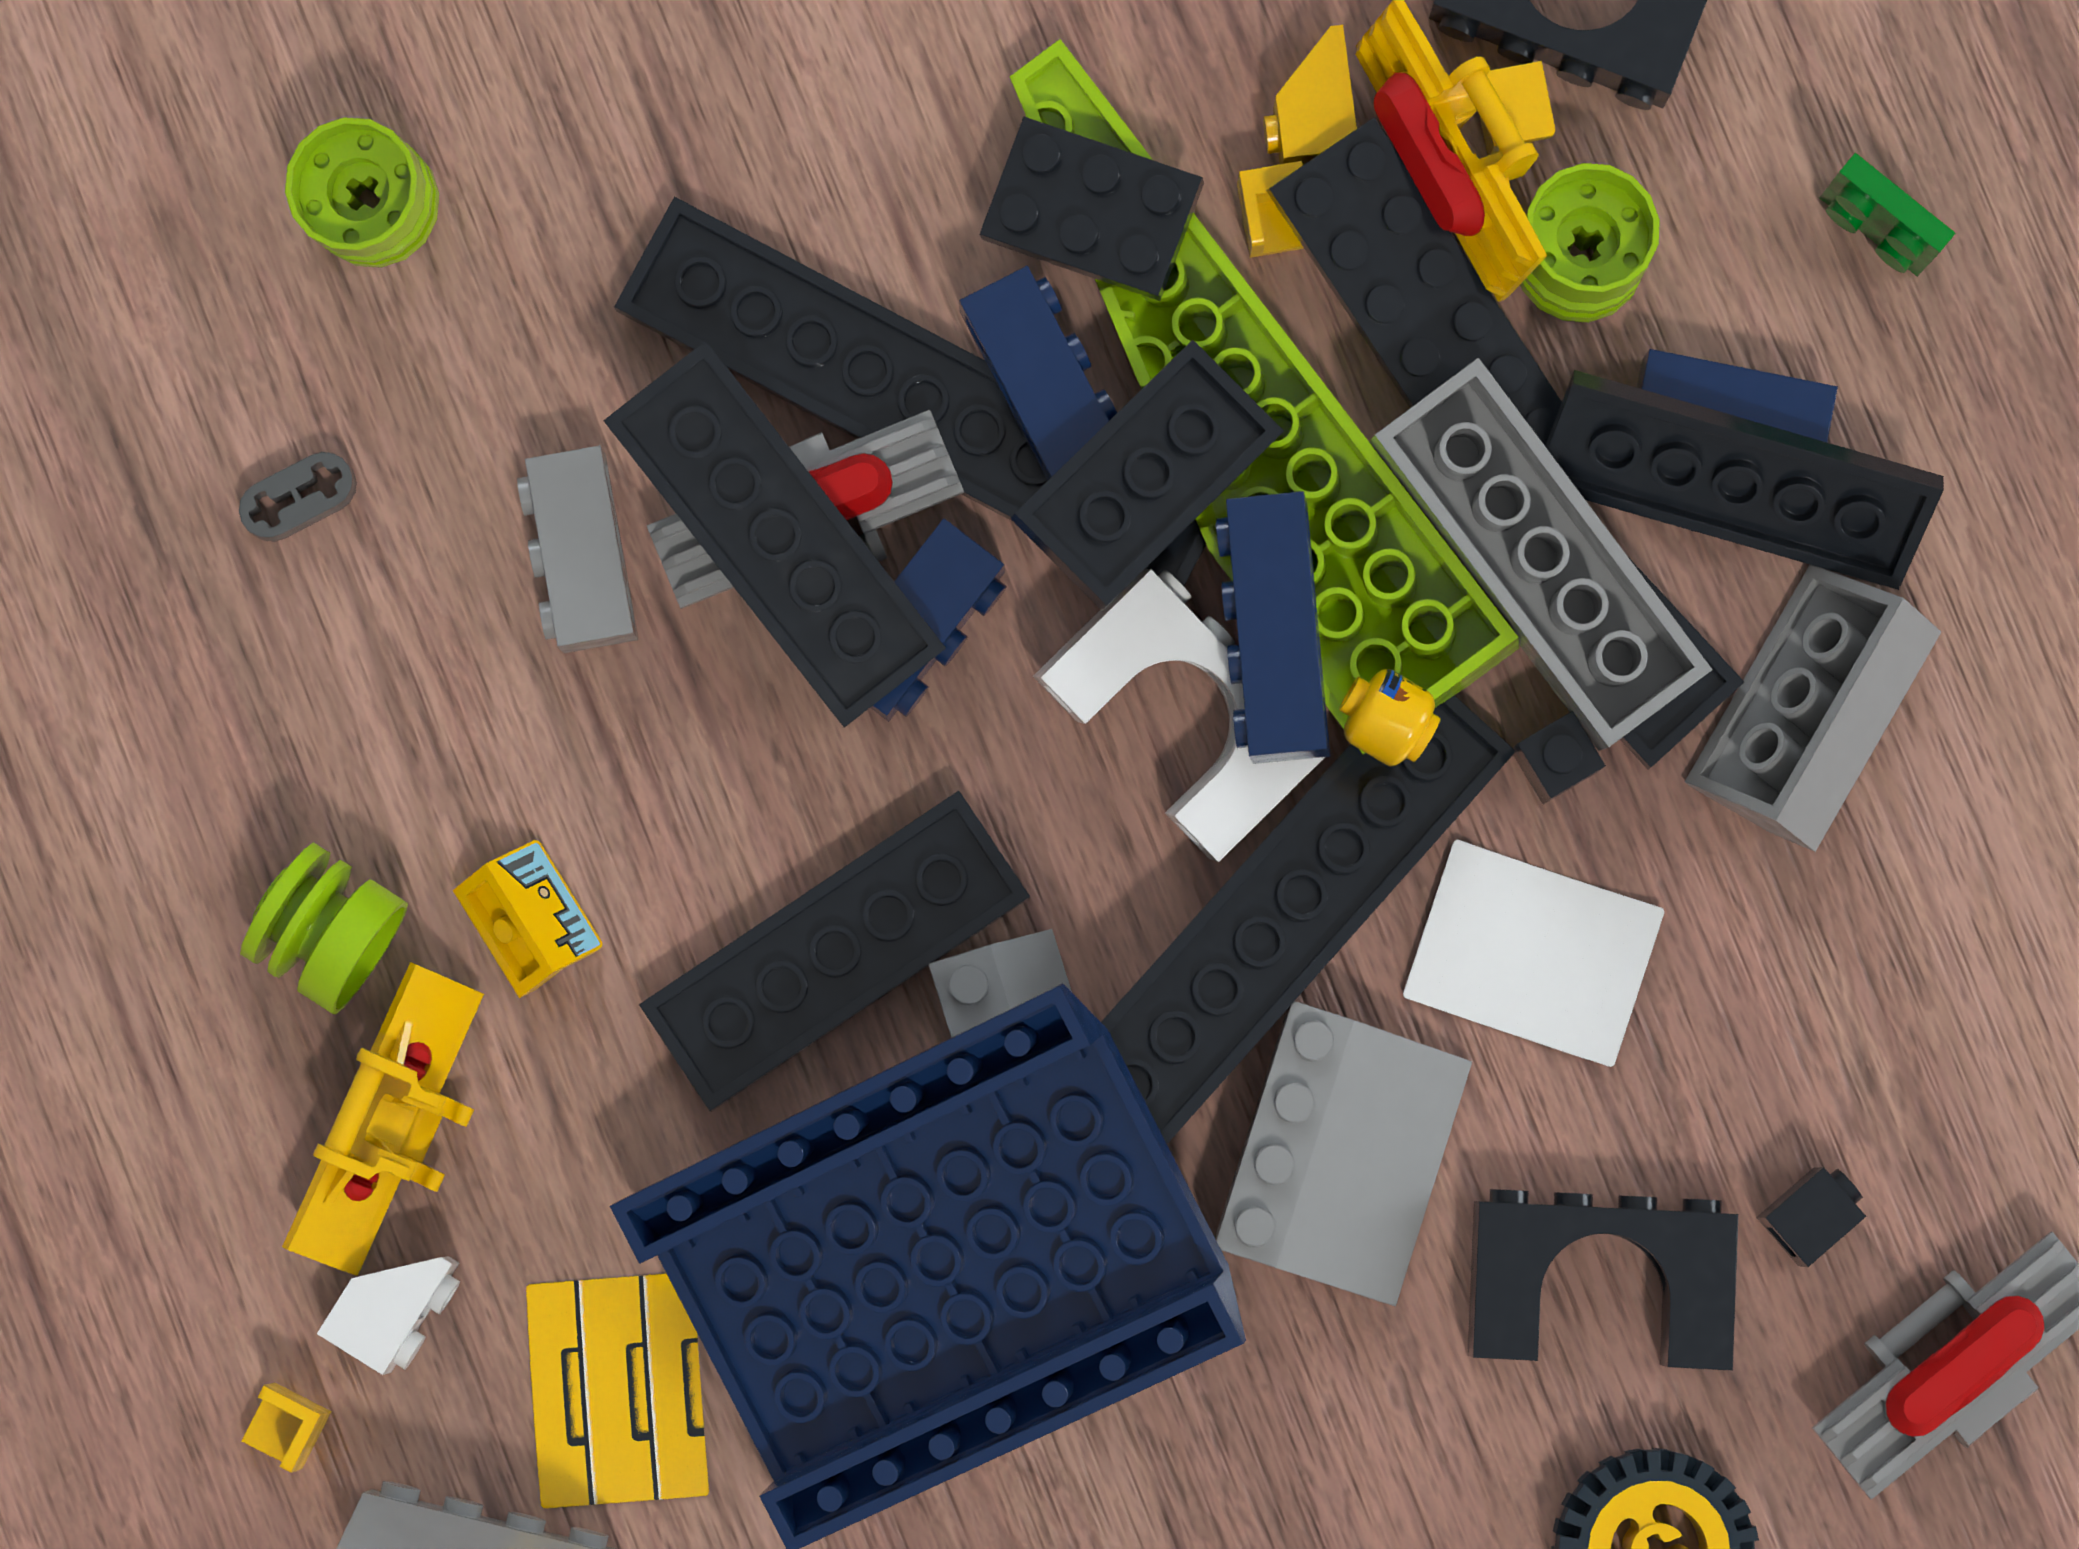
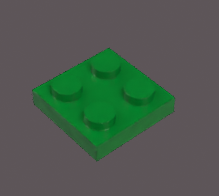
(1898, 224)

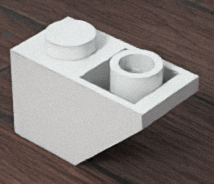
(384, 1309)

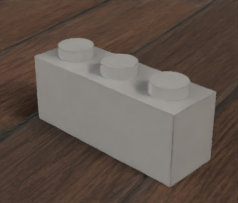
(578, 550)

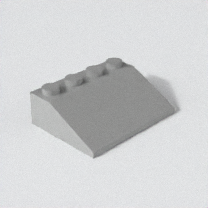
(1342, 1153)
(401, 1521)

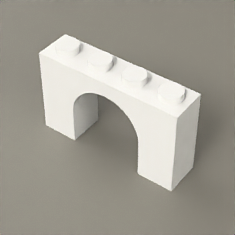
(1155, 626)

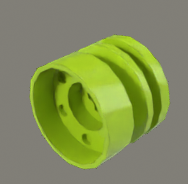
(332, 172)
(1595, 210)
(313, 921)

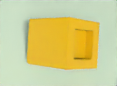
(1526, 101)
(1263, 223)
(286, 1426)

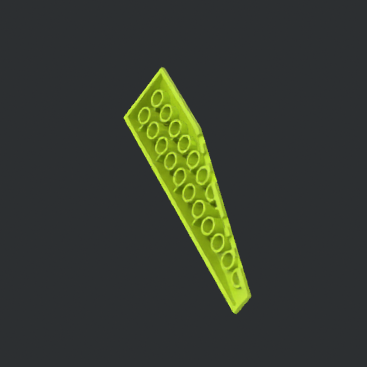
(1380, 568)

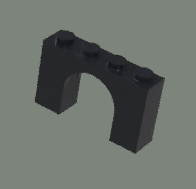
(1633, 55)
(1688, 1248)

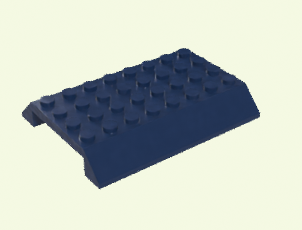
(940, 1264)

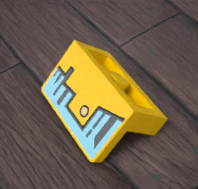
(527, 917)

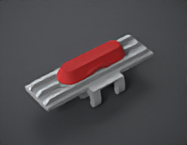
(866, 479)
(1965, 1382)

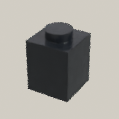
(1558, 757)
(1813, 1214)

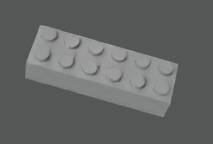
(1540, 555)

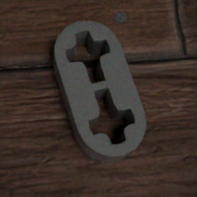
(304, 510)

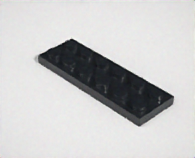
(1405, 275)
(1742, 480)
(774, 534)
(834, 951)

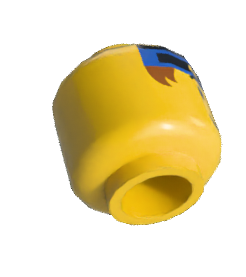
(1389, 717)

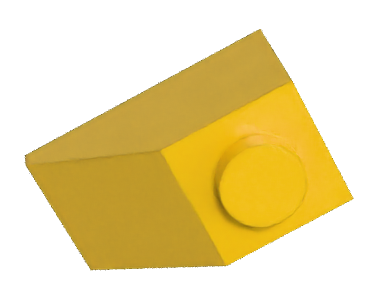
(1313, 104)

